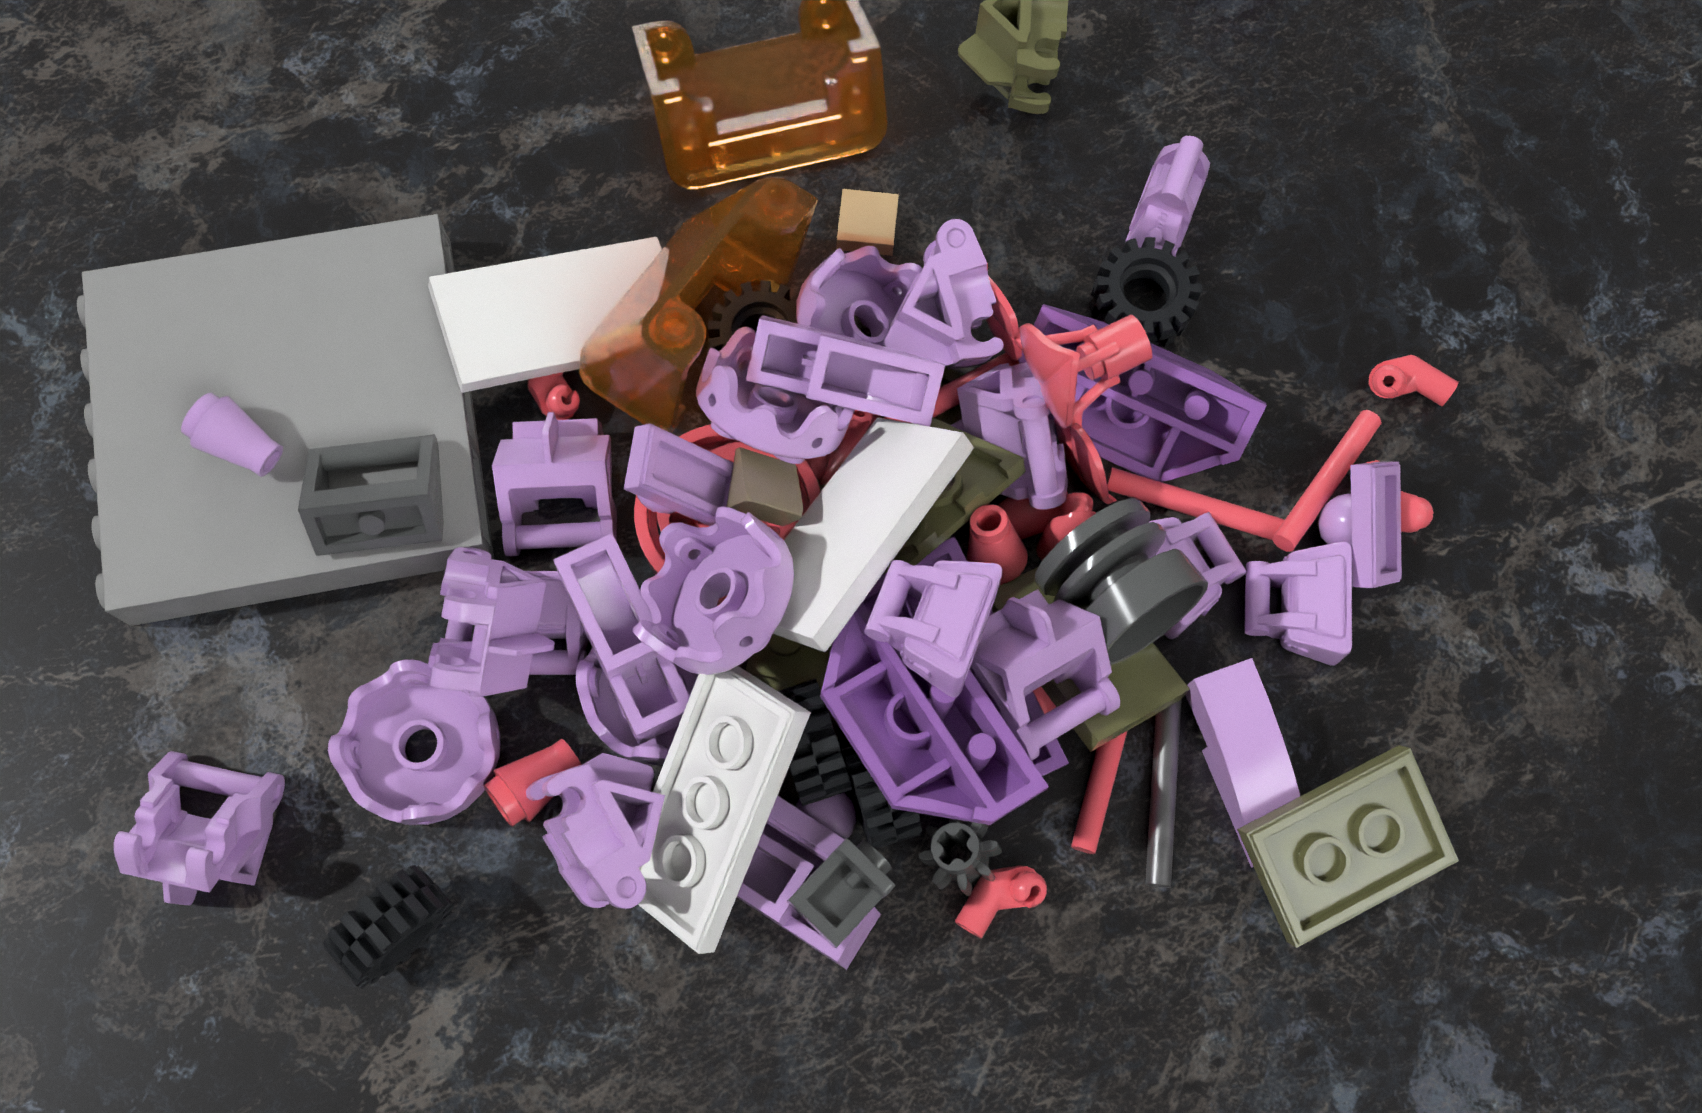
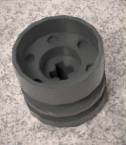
(1115, 574)

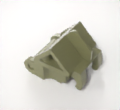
(1017, 47)

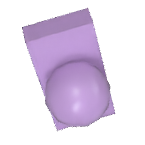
(676, 475)
(1369, 523)
(812, 829)

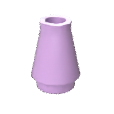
(230, 434)

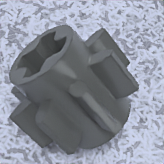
(963, 836)

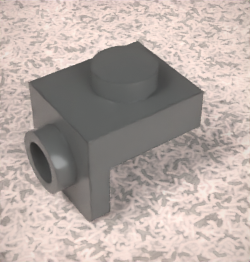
(843, 890)

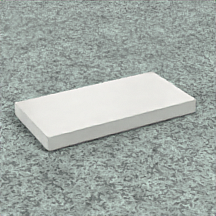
(533, 312)
(864, 522)
(717, 800)

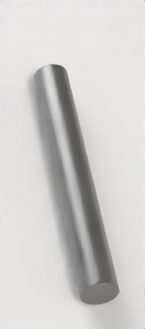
(1163, 797)

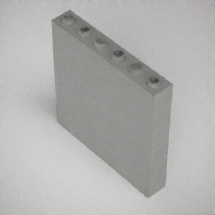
(321, 350)

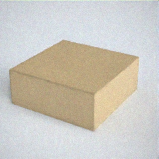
(867, 220)

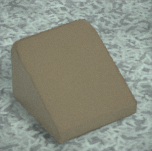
(765, 488)

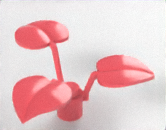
(1103, 355)

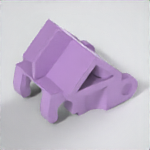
(947, 303)
(1011, 413)
(550, 463)
(506, 616)
(1038, 643)
(602, 828)
(194, 850)

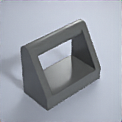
(372, 513)

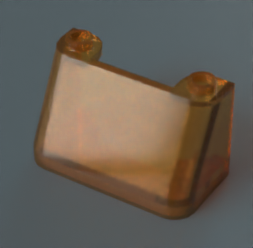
(765, 100)
(653, 333)

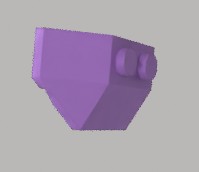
(1163, 414)
(918, 742)

